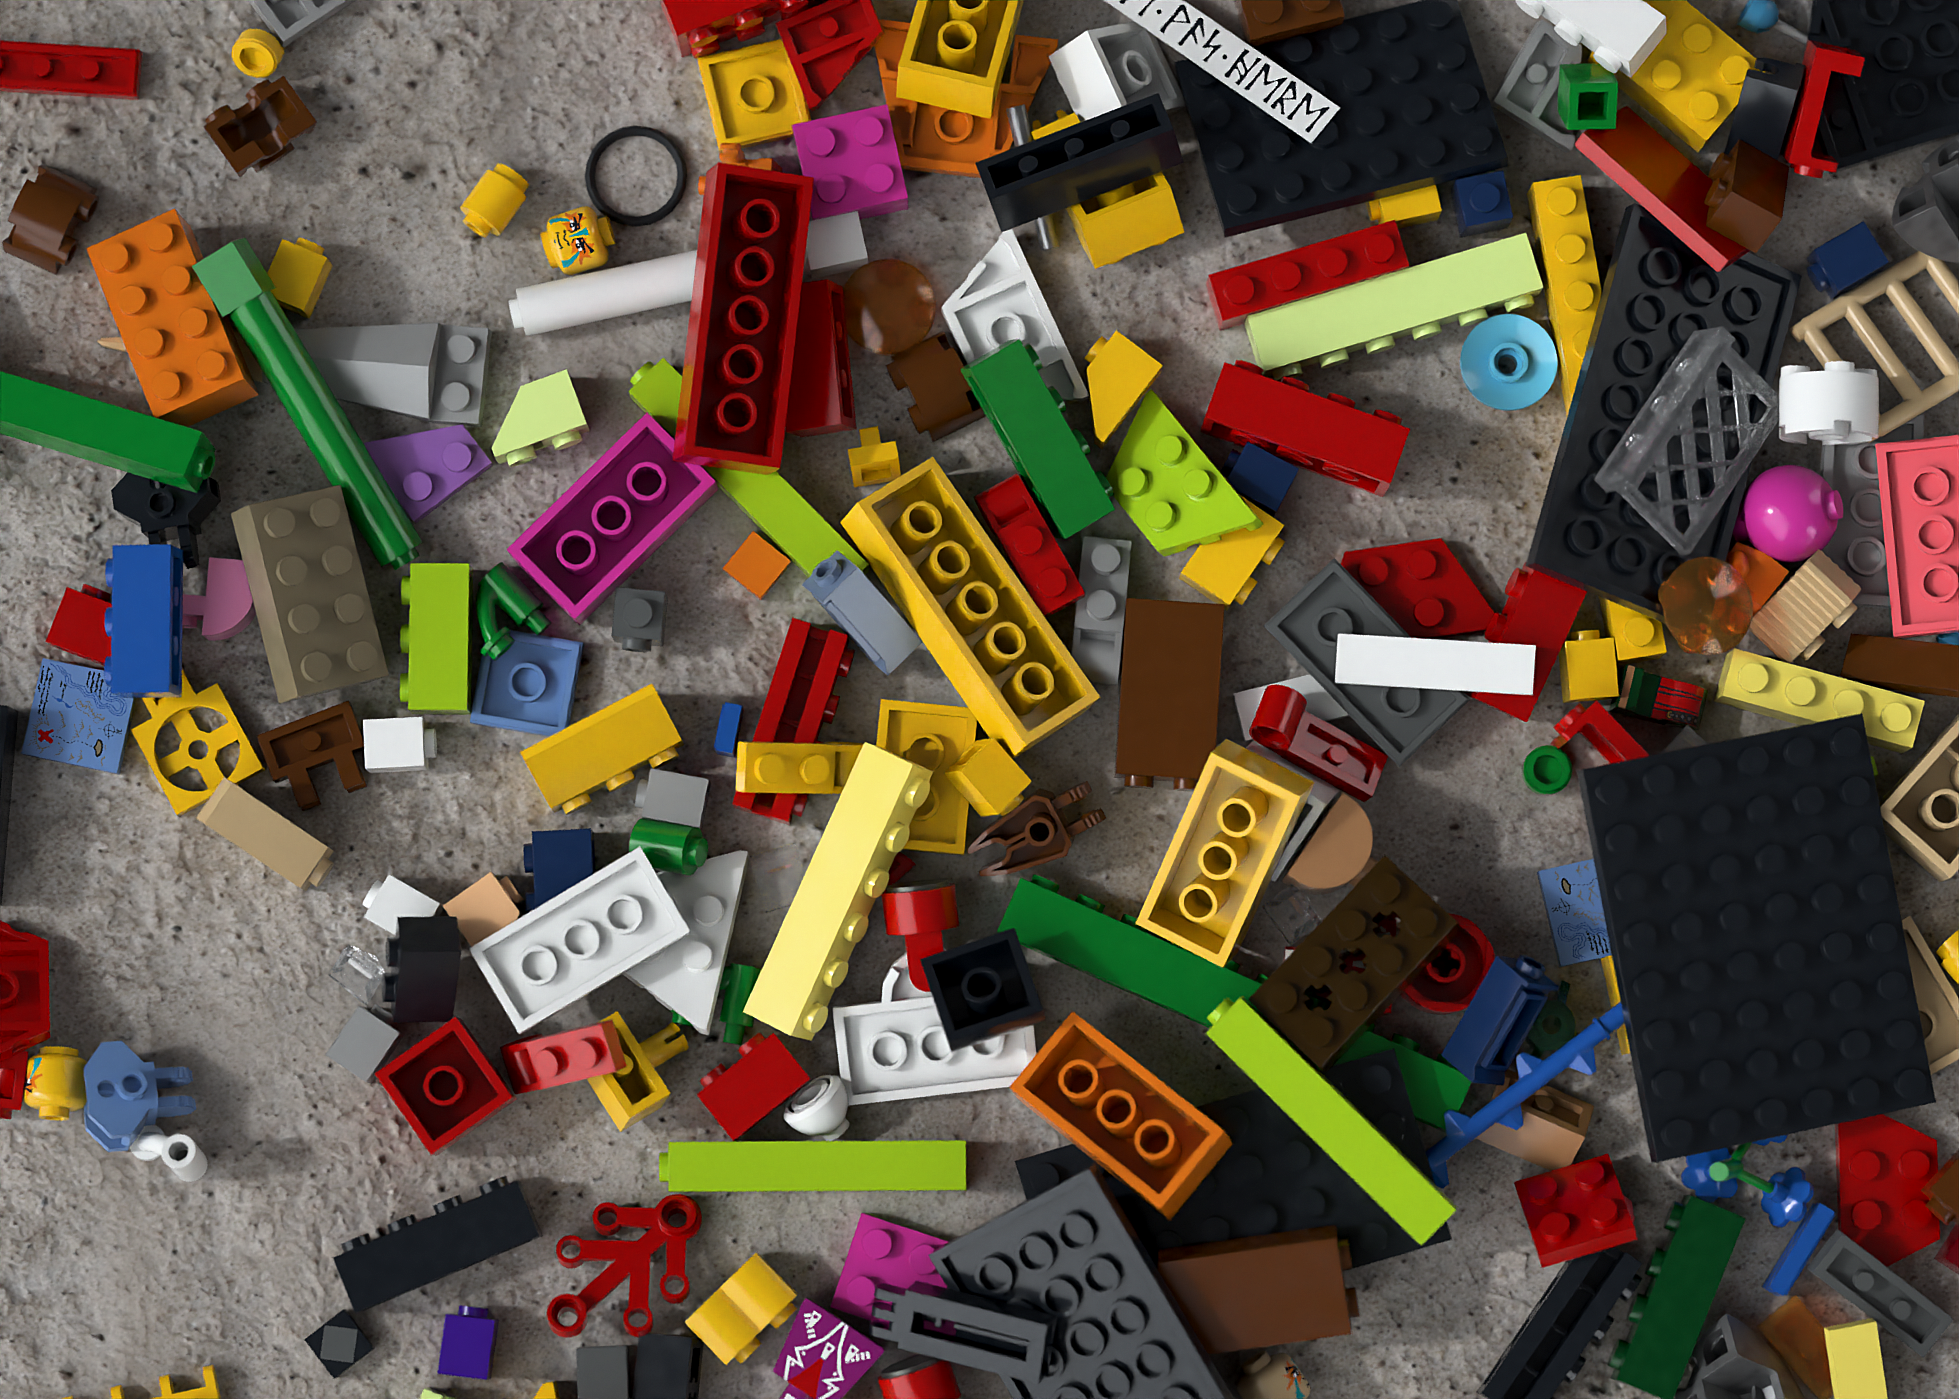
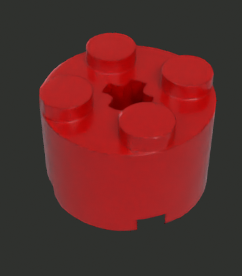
(1454, 991)

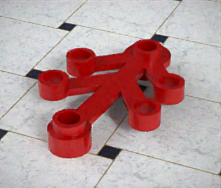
(629, 1259)

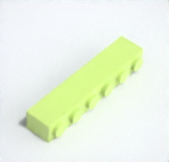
(1394, 306)

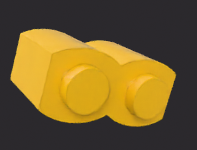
(742, 1309)

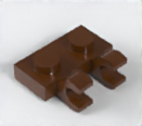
(311, 744)

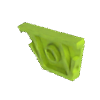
(1173, 484)

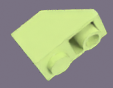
(540, 416)

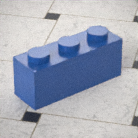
(145, 621)

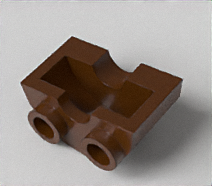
(262, 128)
(47, 217)
(936, 387)

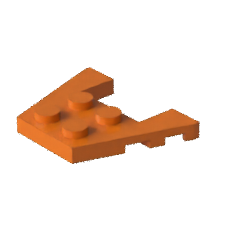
(951, 140)

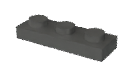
(1880, 1293)

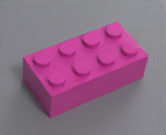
(612, 519)

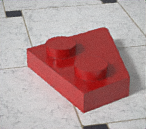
(829, 44)

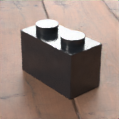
(423, 969)

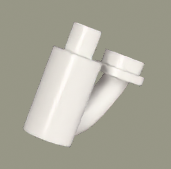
(176, 1151)

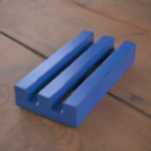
(1799, 1250)

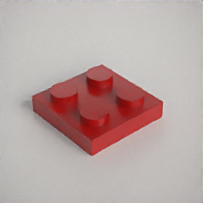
(1575, 1210)

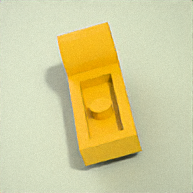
(795, 766)

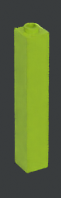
(763, 498)
(1329, 1118)
(814, 1166)

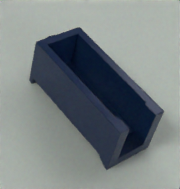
(1498, 1019)

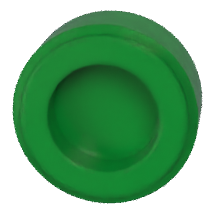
(1546, 770)

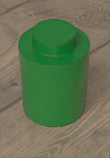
(670, 845)

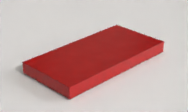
(1661, 182)

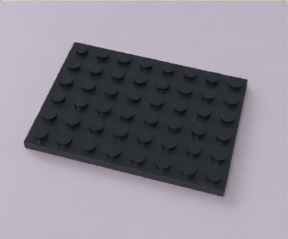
(1756, 937)

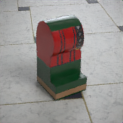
(1658, 699)

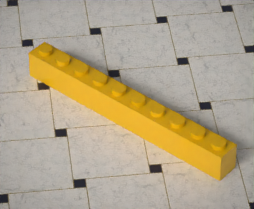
(1572, 301)

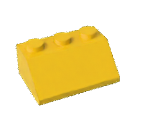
(603, 750)

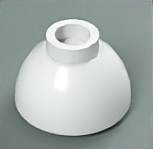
(819, 1108)

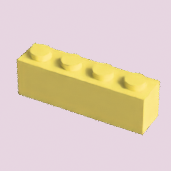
(1813, 696)

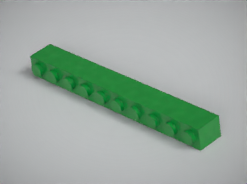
(1191, 985)

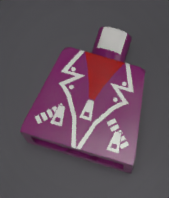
(823, 1355)

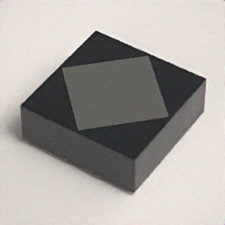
(339, 1343)

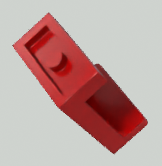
(1805, 116)
(1600, 731)

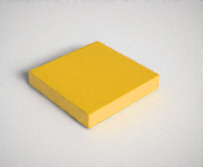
(753, 94)

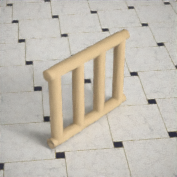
(1851, 308)

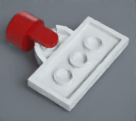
(898, 1043)

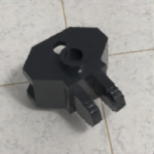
(166, 511)

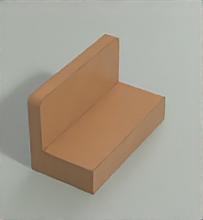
(1550, 1130)

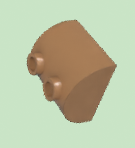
(1335, 852)

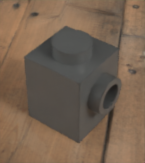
(639, 619)

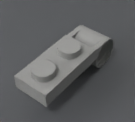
(1102, 610)

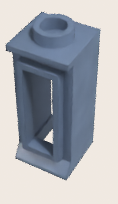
(862, 612)

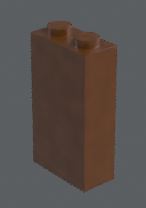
(1168, 692)
(1263, 1288)

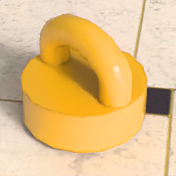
(257, 53)

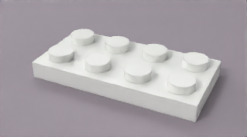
(579, 940)

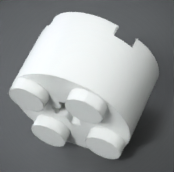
(1828, 404)

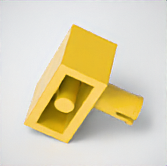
(637, 1088)

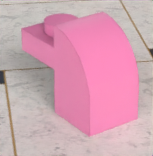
(227, 602)

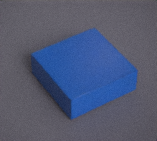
(728, 729)

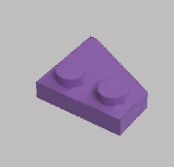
(428, 466)

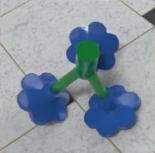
(1715, 1175)

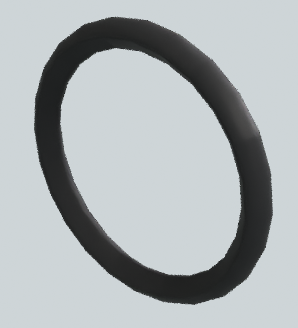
(636, 131)

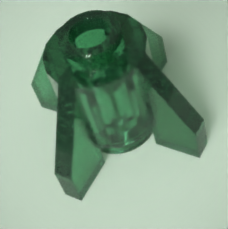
(1564, 1020)

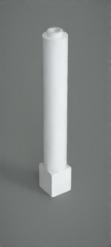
(831, 248)

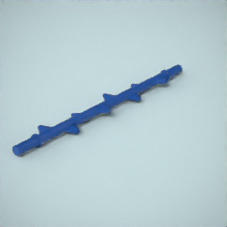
(1532, 1075)

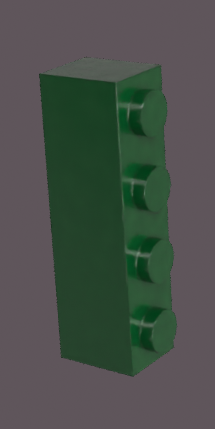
(1676, 1298)

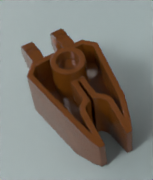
(1035, 830)

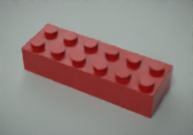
(743, 319)

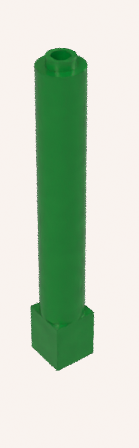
(243, 292)

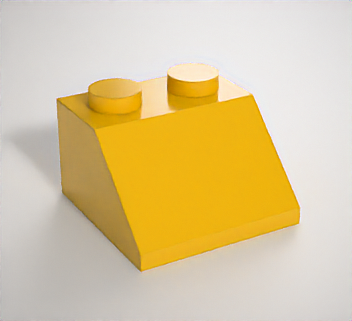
(1126, 220)

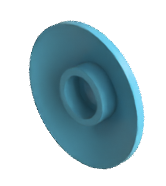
(1512, 338)

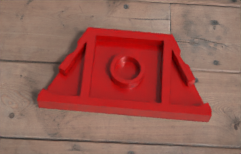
(1421, 588)
(23, 991)
(1880, 1186)

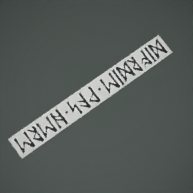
(1233, 63)

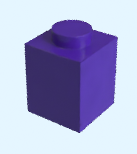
(468, 1343)

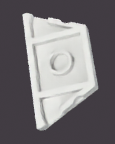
(1005, 304)
(691, 970)

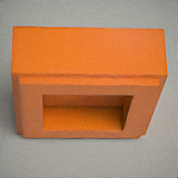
(756, 565)

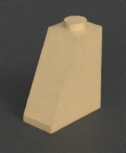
(266, 835)

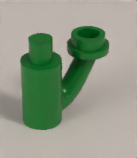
(515, 599)
(738, 985)

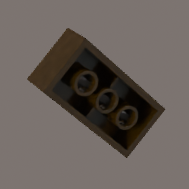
(1353, 931)

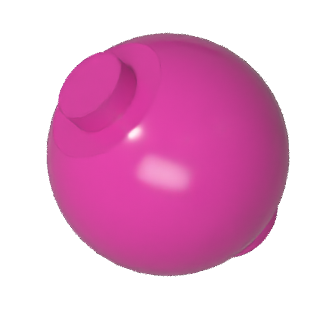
(1788, 513)

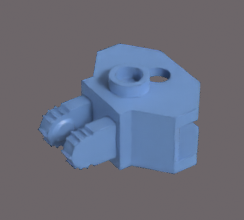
(125, 1096)

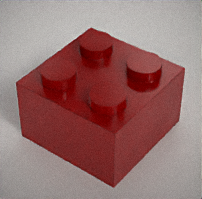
(445, 1086)

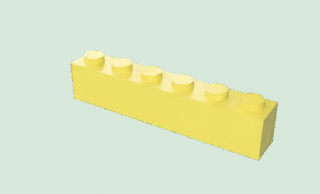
(838, 892)

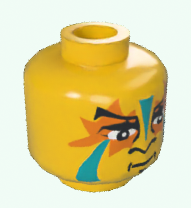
(577, 240)
(55, 1082)

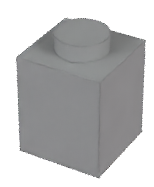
(673, 798)
(366, 1042)

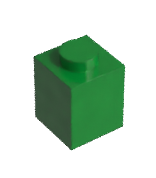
(1587, 97)

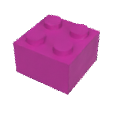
(852, 164)

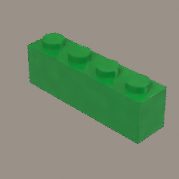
(1038, 438)

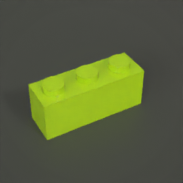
(438, 638)

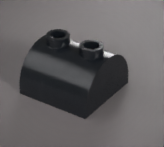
(983, 990)

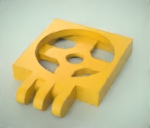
(178, 712)

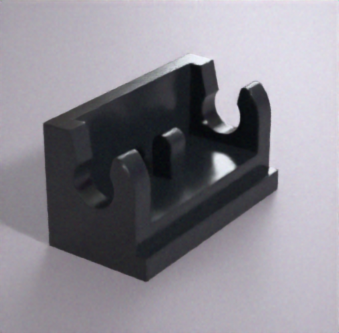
(1766, 105)
(668, 1367)

